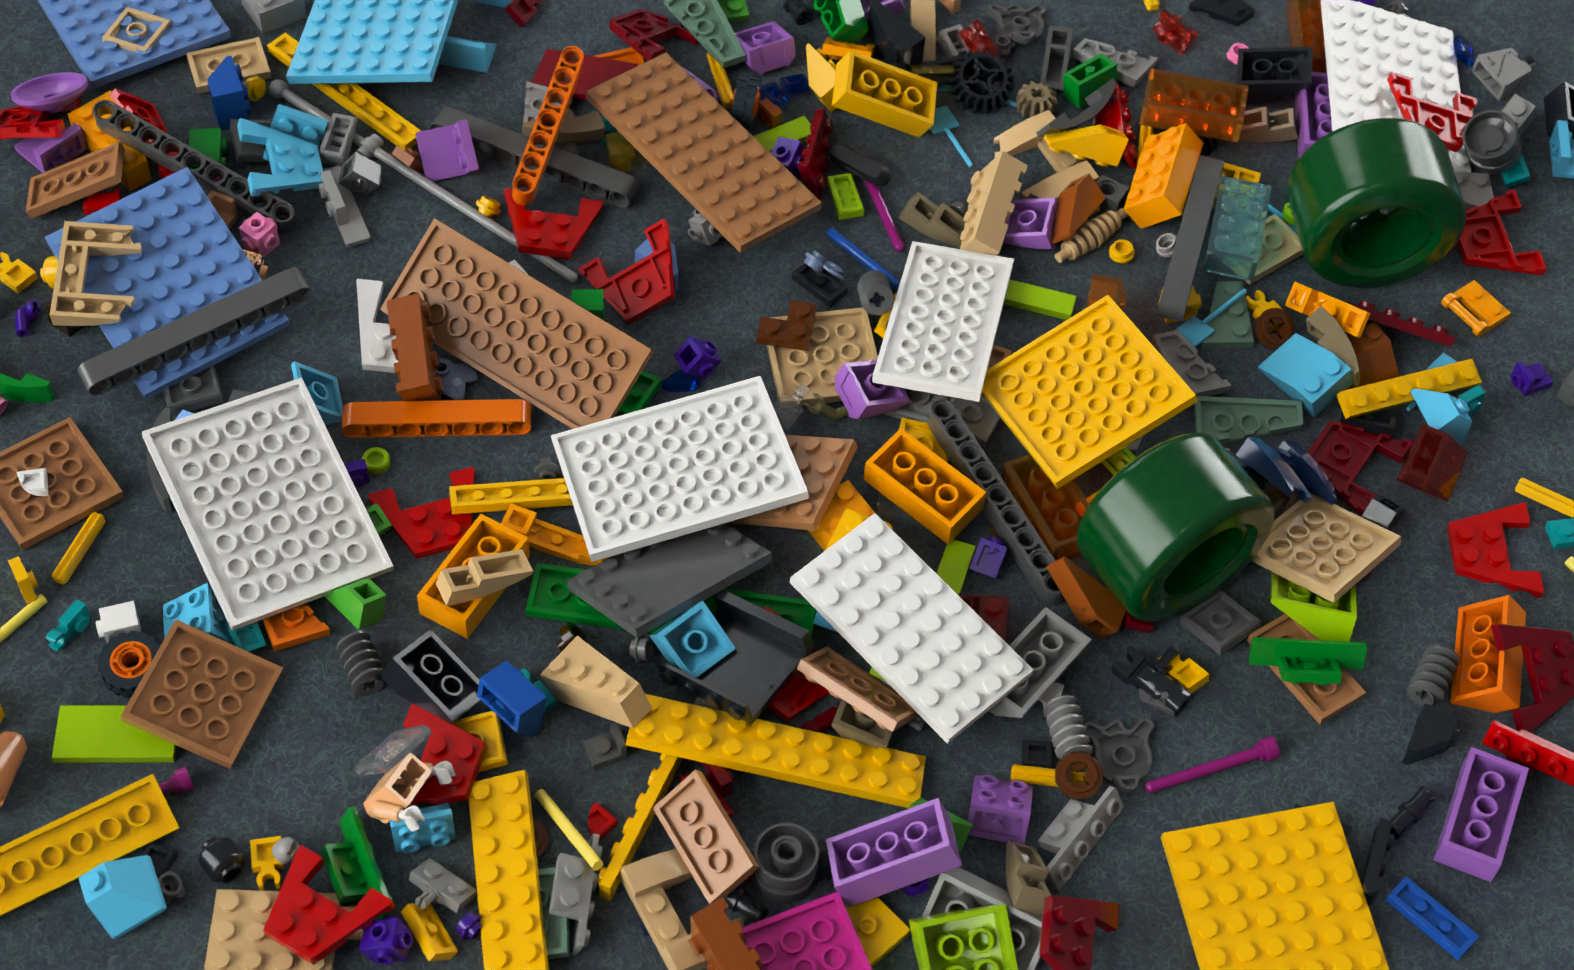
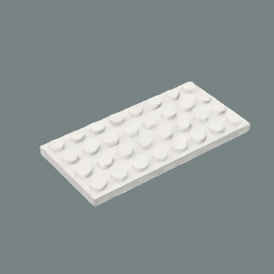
(944, 321)
(911, 627)

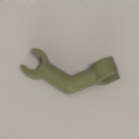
(828, 411)

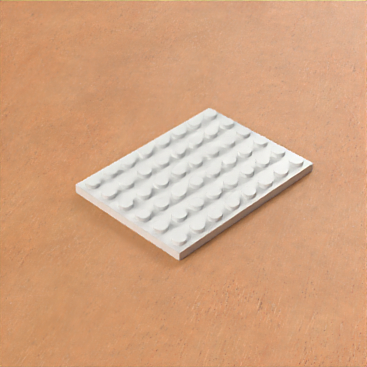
(1371, 43)
(678, 468)
(266, 502)

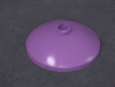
(50, 91)

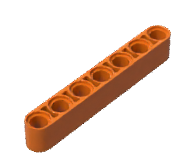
(547, 135)
(436, 418)

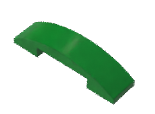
(29, 389)

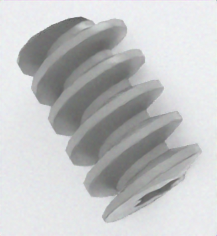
(1066, 726)

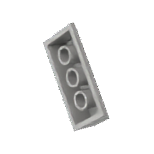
(1049, 649)
(963, 890)

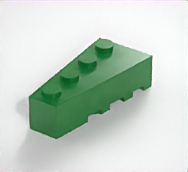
(843, 19)

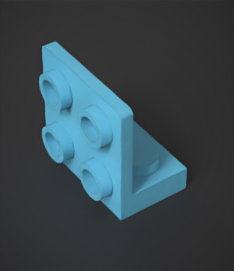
(298, 125)
(1562, 151)
(198, 609)
(435, 830)

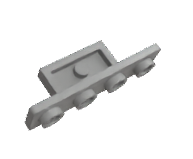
(343, 208)
(1076, 833)
(572, 893)

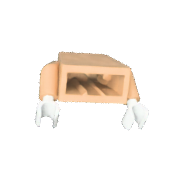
(399, 788)

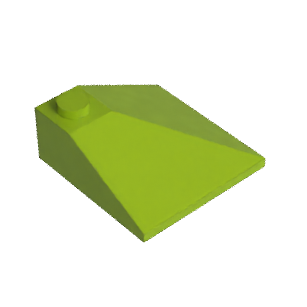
(1316, 614)
(964, 940)

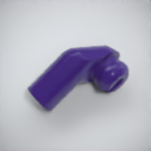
(25, 316)

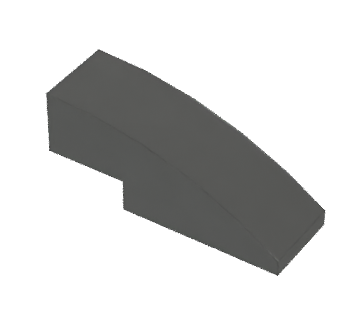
(1056, 56)

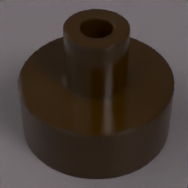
(568, 633)

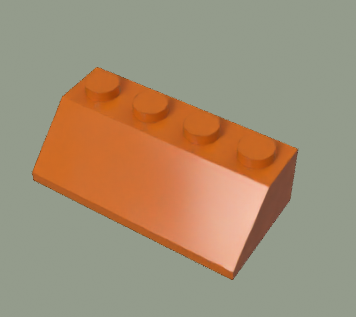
(1485, 676)

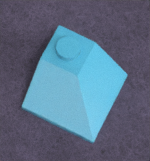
(1444, 413)
(693, 640)
(123, 894)

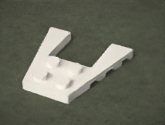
(374, 337)

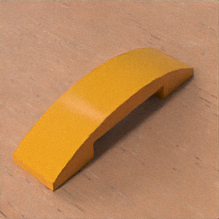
(1309, 300)
(548, 537)

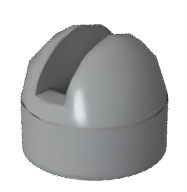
(281, 848)

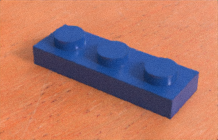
(1432, 918)

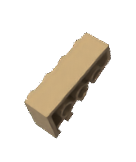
(991, 204)
(595, 684)

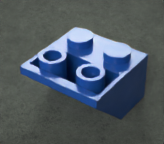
(228, 93)
(513, 698)

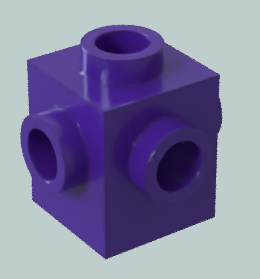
(788, 153)
(698, 358)
(386, 941)

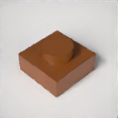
(769, 114)
(408, 157)

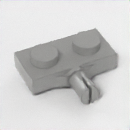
(441, 887)

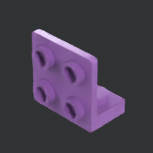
(447, 151)
(52, 152)
(1000, 809)

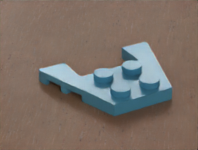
(292, 160)

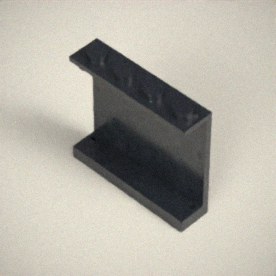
(756, 670)

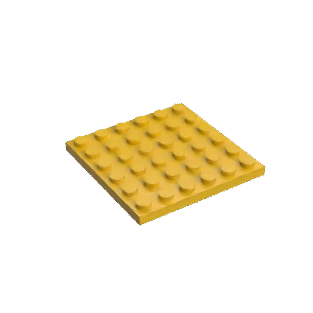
(1085, 391)
(1273, 893)

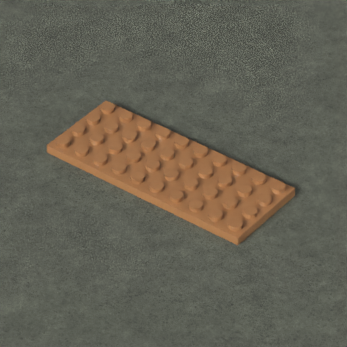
(703, 152)
(520, 330)

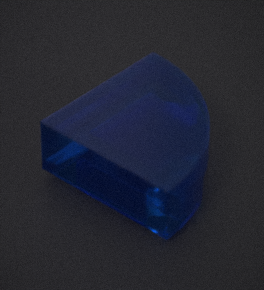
(680, 382)

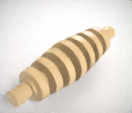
(1091, 235)

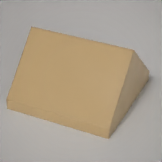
(115, 28)

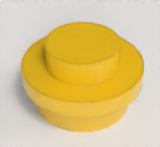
(256, 88)
(488, 206)
(1121, 251)

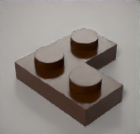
(789, 333)

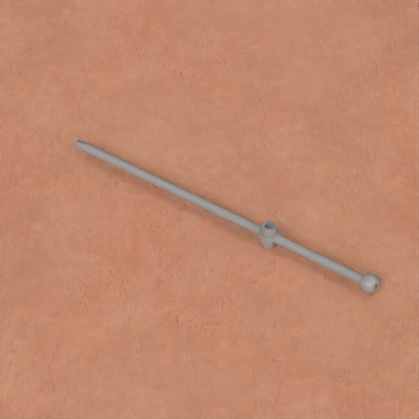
(371, 147)

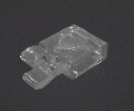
(788, 408)

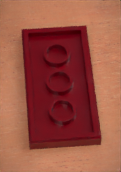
(594, 71)

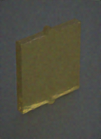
(932, 69)

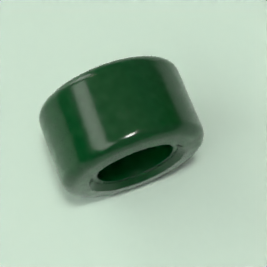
(1376, 202)
(1174, 526)

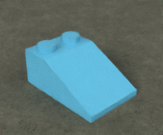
(1307, 373)

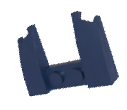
(1287, 469)

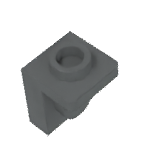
(607, 747)

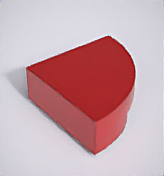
(600, 821)

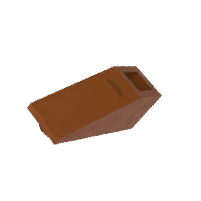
(1074, 206)
(1088, 599)

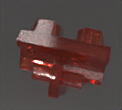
(1173, 32)
(977, 37)

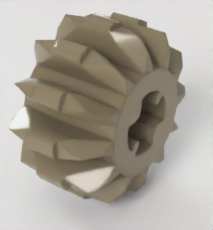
(1035, 99)

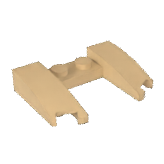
(1024, 137)
(79, 242)
(645, 885)

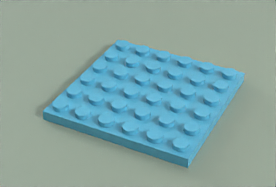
(371, 41)

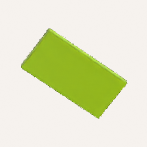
(100, 736)

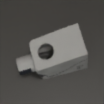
(1503, 71)

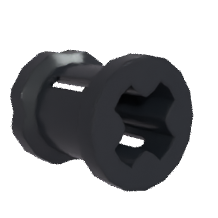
(799, 10)

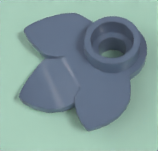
(818, 263)
(455, 378)

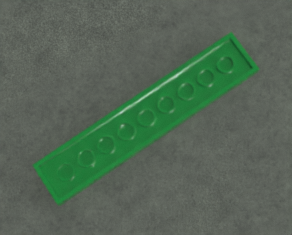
(553, 601)

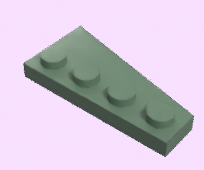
(710, 27)
(1240, 418)

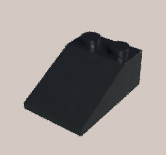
(894, 38)
(1274, 72)
(1560, 106)
(433, 678)

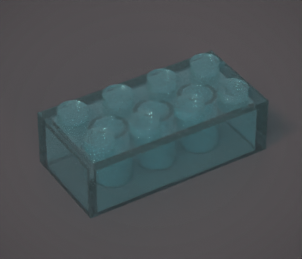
(1237, 228)

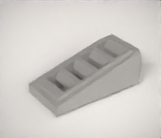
(944, 40)
(336, 155)

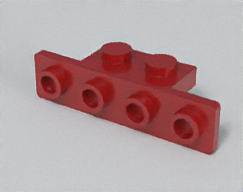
(1117, 116)
(1532, 751)

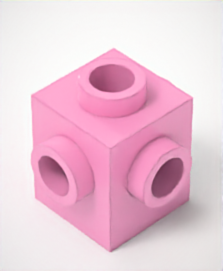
(259, 234)

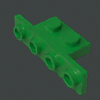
(1308, 659)
(353, 862)

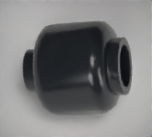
(221, 860)

